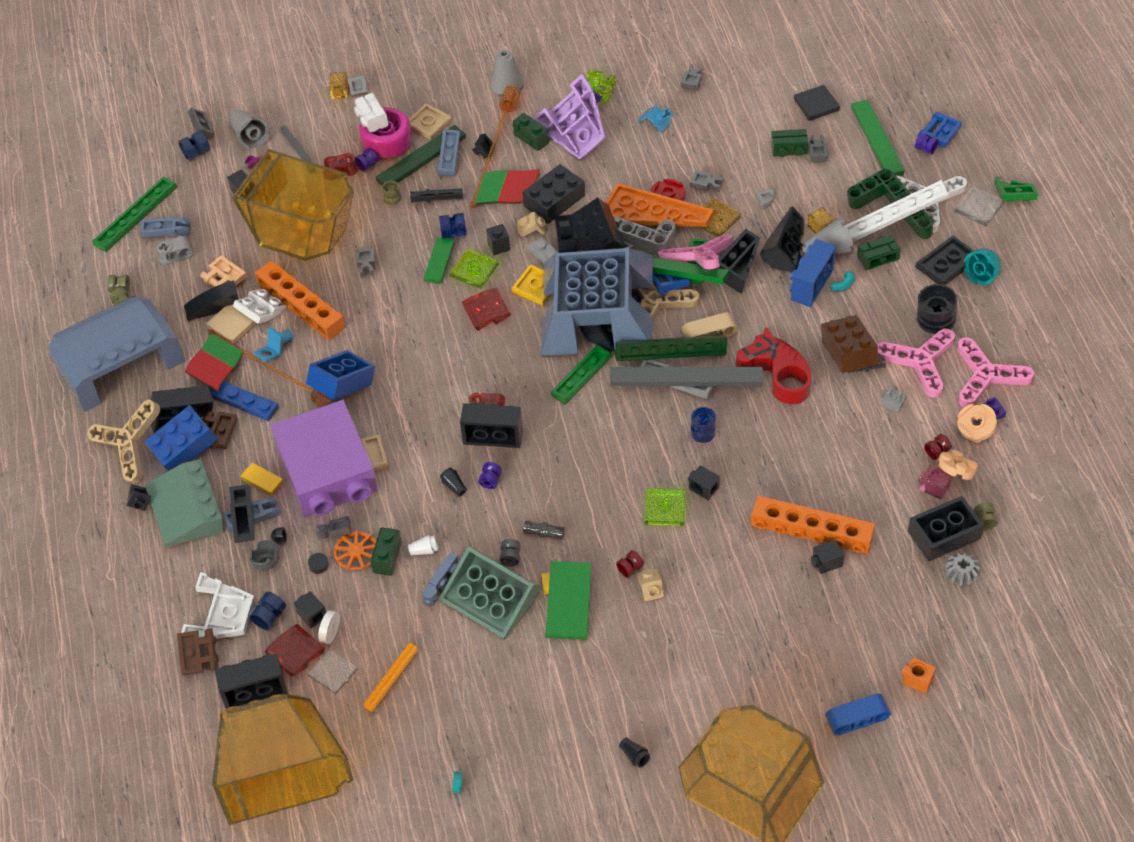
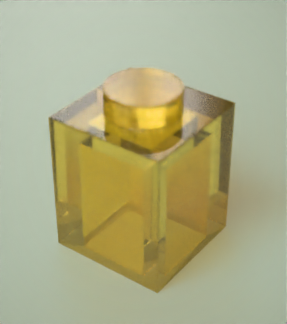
(338, 85)
(819, 219)

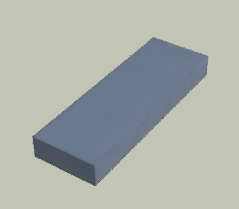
(448, 152)

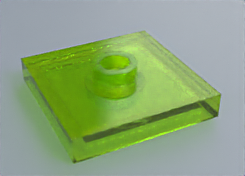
(474, 268)
(664, 506)

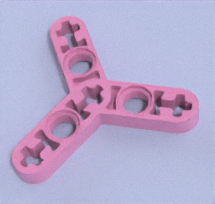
(704, 254)
(921, 365)
(985, 366)

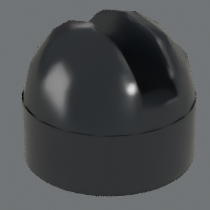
(279, 535)

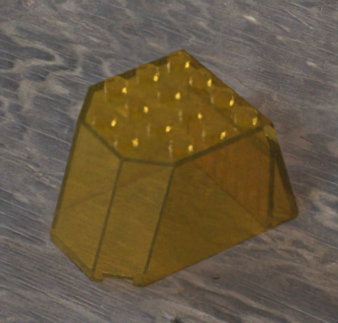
(295, 205)
(275, 758)
(753, 772)

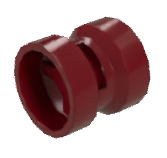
(937, 446)
(629, 564)

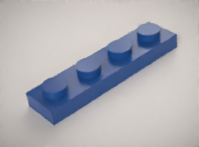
(245, 401)

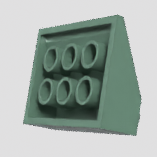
(184, 504)
(489, 592)

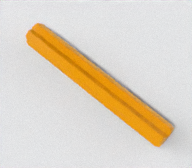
(390, 677)

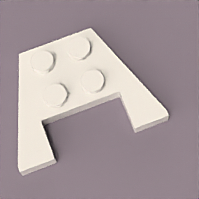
(228, 609)

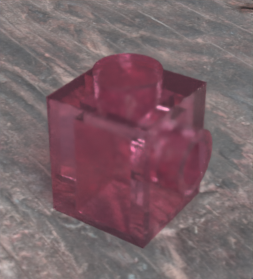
(934, 482)

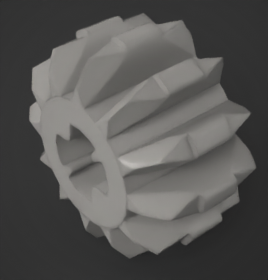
(962, 569)

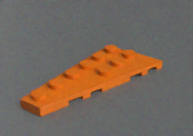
(652, 208)

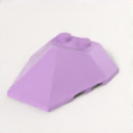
(575, 120)

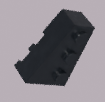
(739, 259)
(176, 400)

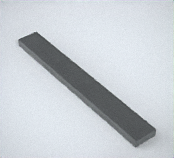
(686, 376)

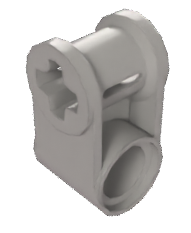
(175, 249)

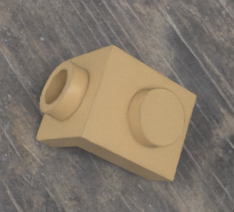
(530, 224)
(650, 584)

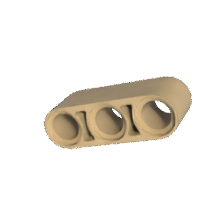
(711, 326)

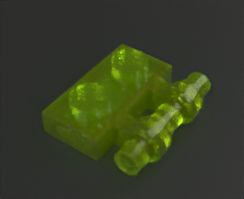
(598, 78)

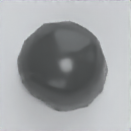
(265, 556)

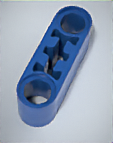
(857, 714)

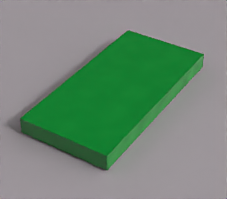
(568, 600)

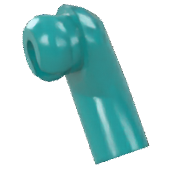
(848, 280)

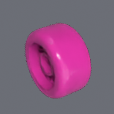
(390, 140)

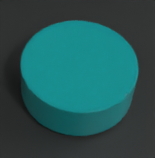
(457, 782)

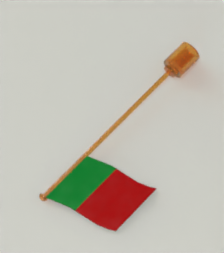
(503, 185)
(220, 358)

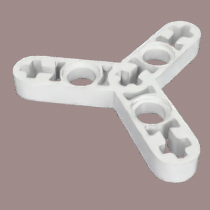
(953, 190)

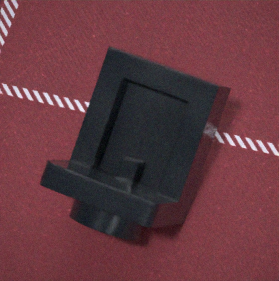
(138, 497)

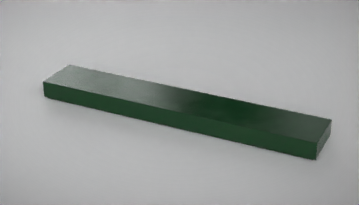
(415, 160)
(671, 348)

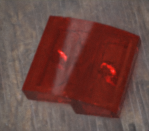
(486, 308)
(295, 649)

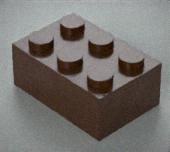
(849, 343)

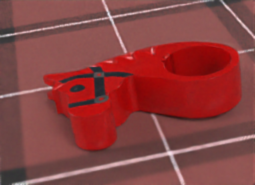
(781, 361)

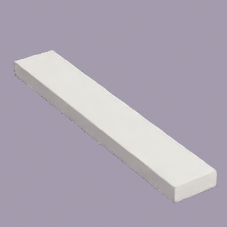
(897, 210)

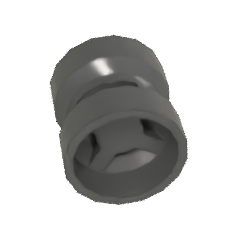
(510, 550)

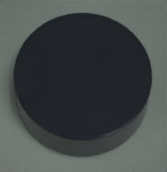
(318, 563)

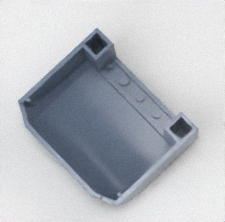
(109, 342)

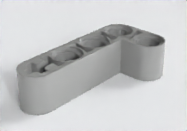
(647, 238)

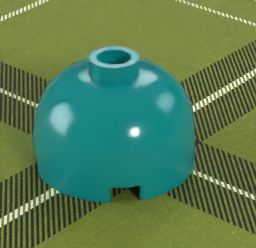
(982, 266)

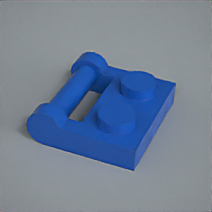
(946, 129)
(671, 283)

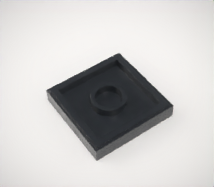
(816, 102)

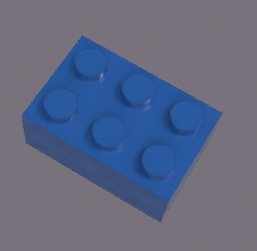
(812, 272)
(340, 375)
(181, 439)

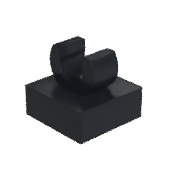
(482, 145)

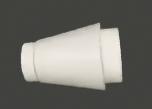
(424, 546)

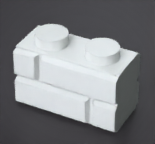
(371, 112)

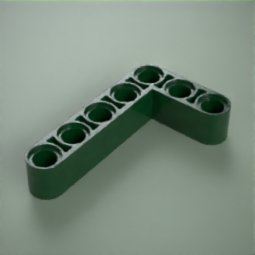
(887, 184)

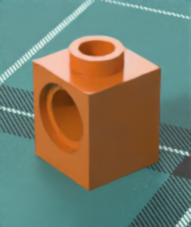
(921, 682)

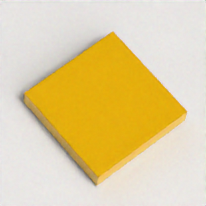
(531, 285)

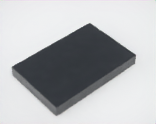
(945, 261)

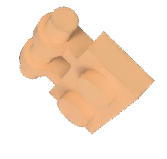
(225, 270)

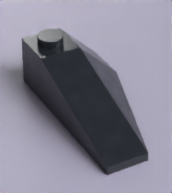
(784, 244)
(602, 334)

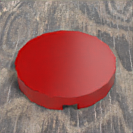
(670, 188)

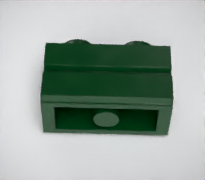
(531, 131)
(789, 142)
(878, 252)
(386, 551)

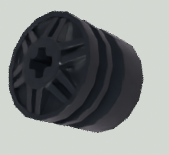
(936, 308)

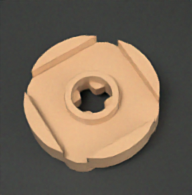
(978, 432)
(955, 464)

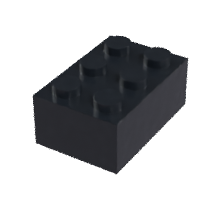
(554, 193)
(596, 227)
(491, 425)
(945, 528)
(251, 680)

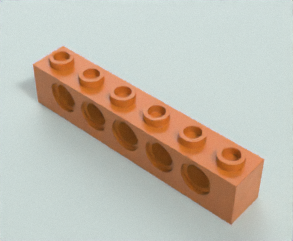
(300, 300)
(821, 520)

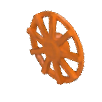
(355, 551)

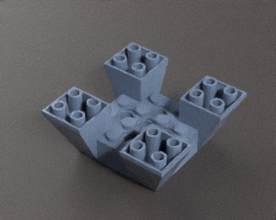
(595, 291)

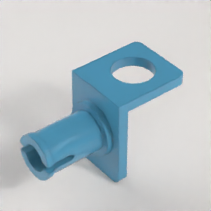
(657, 117)
(274, 344)

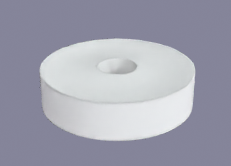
(329, 627)

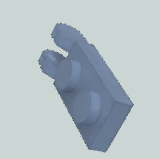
(165, 227)
(259, 513)
(440, 579)

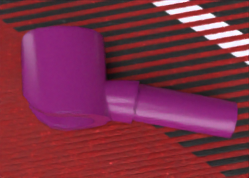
(251, 160)

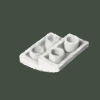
(260, 306)

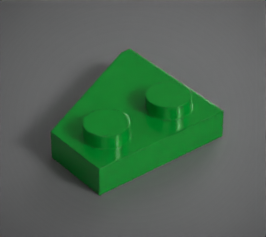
(1015, 190)

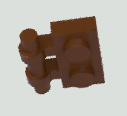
(222, 427)
(190, 651)

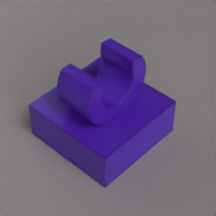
(997, 407)

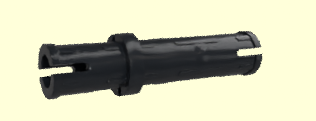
(418, 196)

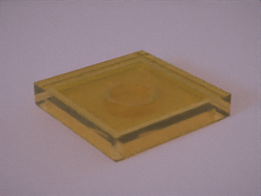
(722, 219)

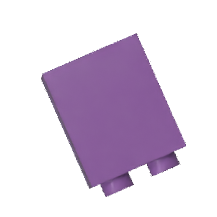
(324, 459)

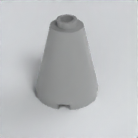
(505, 73)
(249, 129)
(834, 235)

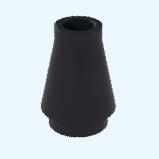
(452, 480)
(635, 753)

